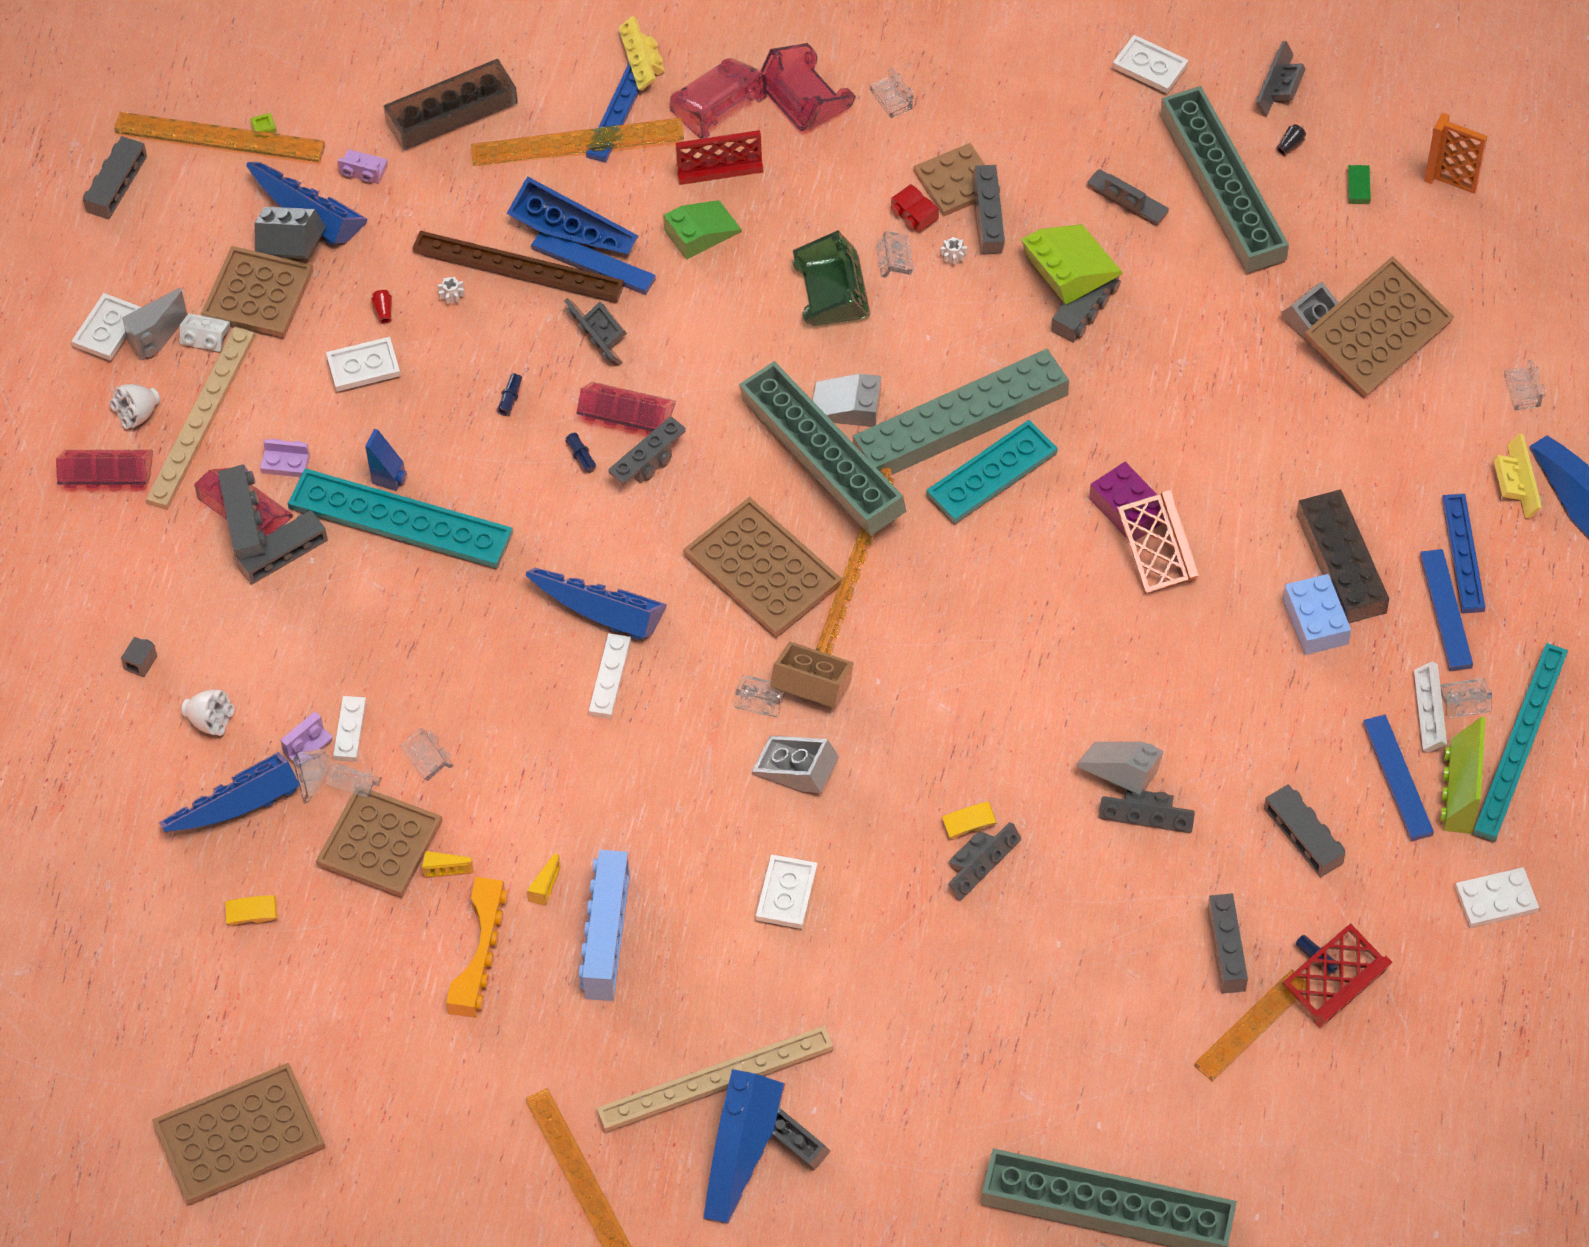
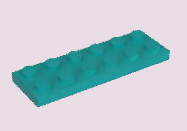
(991, 471)

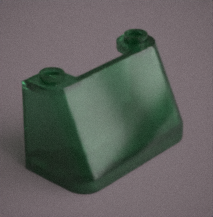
(832, 280)

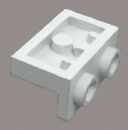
(203, 332)

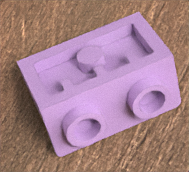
(362, 166)
(284, 457)
(306, 737)

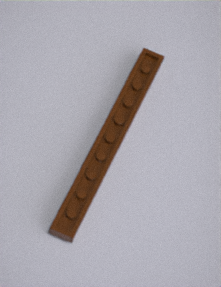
(518, 266)

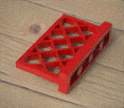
(720, 165)
(1349, 991)

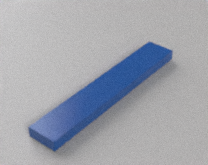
(617, 110)
(593, 261)
(1463, 553)
(1446, 610)
(1398, 777)

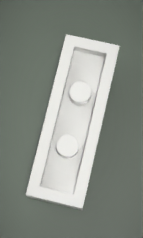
(350, 728)

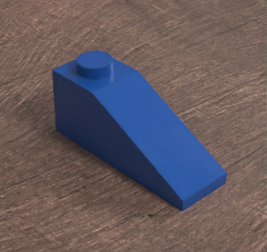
(384, 463)

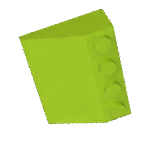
(1069, 260)
(1463, 778)

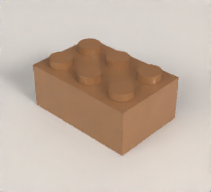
(811, 674)

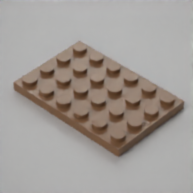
(1378, 326)
(762, 566)
(238, 1133)

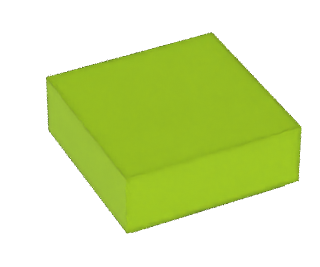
(263, 123)

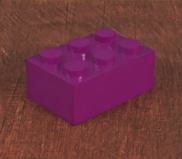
(1121, 488)

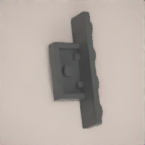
(1281, 80)
(1128, 196)
(601, 325)
(648, 454)
(1148, 810)
(980, 857)

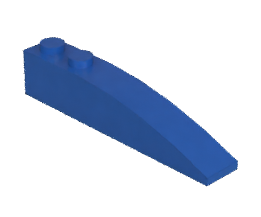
(339, 219)
(566, 219)
(1569, 478)
(618, 609)
(248, 791)
(743, 1132)

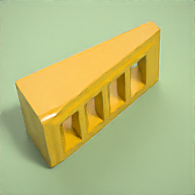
(443, 864)
(542, 886)

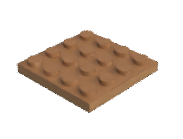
(257, 291)
(379, 841)

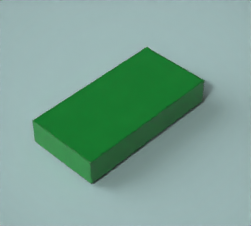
(1359, 184)

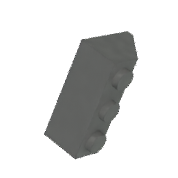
(287, 232)

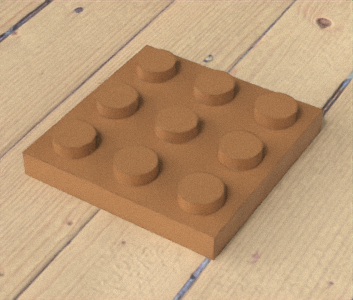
(950, 178)

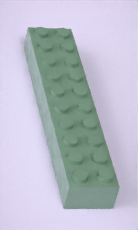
(1224, 179)
(964, 413)
(823, 448)
(1106, 1202)

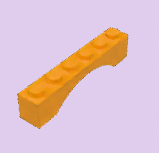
(466, 990)

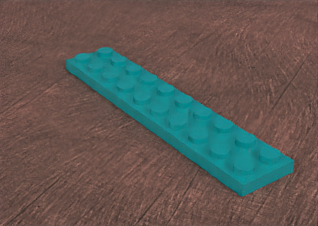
(401, 518)

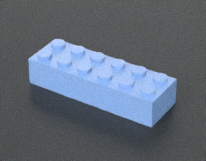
(605, 925)

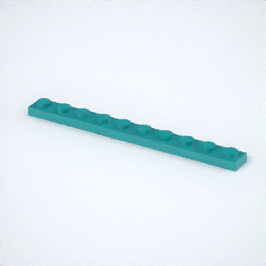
(1520, 742)

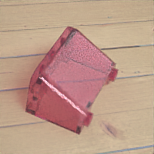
(800, 89)
(716, 93)

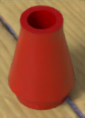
(382, 304)

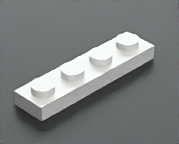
(609, 676)
(1430, 707)

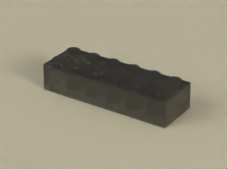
(450, 104)
(1343, 555)

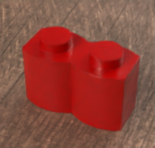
(914, 208)

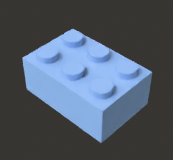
(1316, 614)

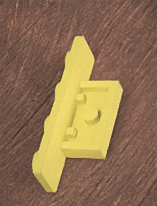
(641, 52)
(1517, 476)

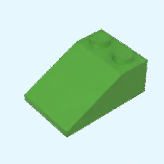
(699, 227)

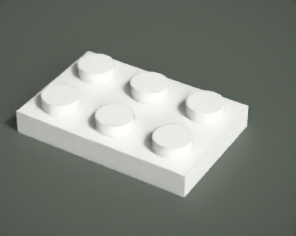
(1150, 64)
(104, 328)
(363, 364)
(786, 891)
(1496, 897)

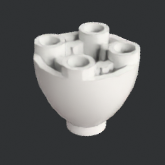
(133, 404)
(209, 711)

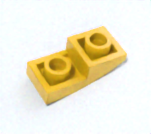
(969, 819)
(248, 909)

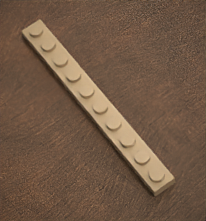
(200, 418)
(713, 1079)

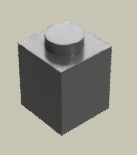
(139, 656)

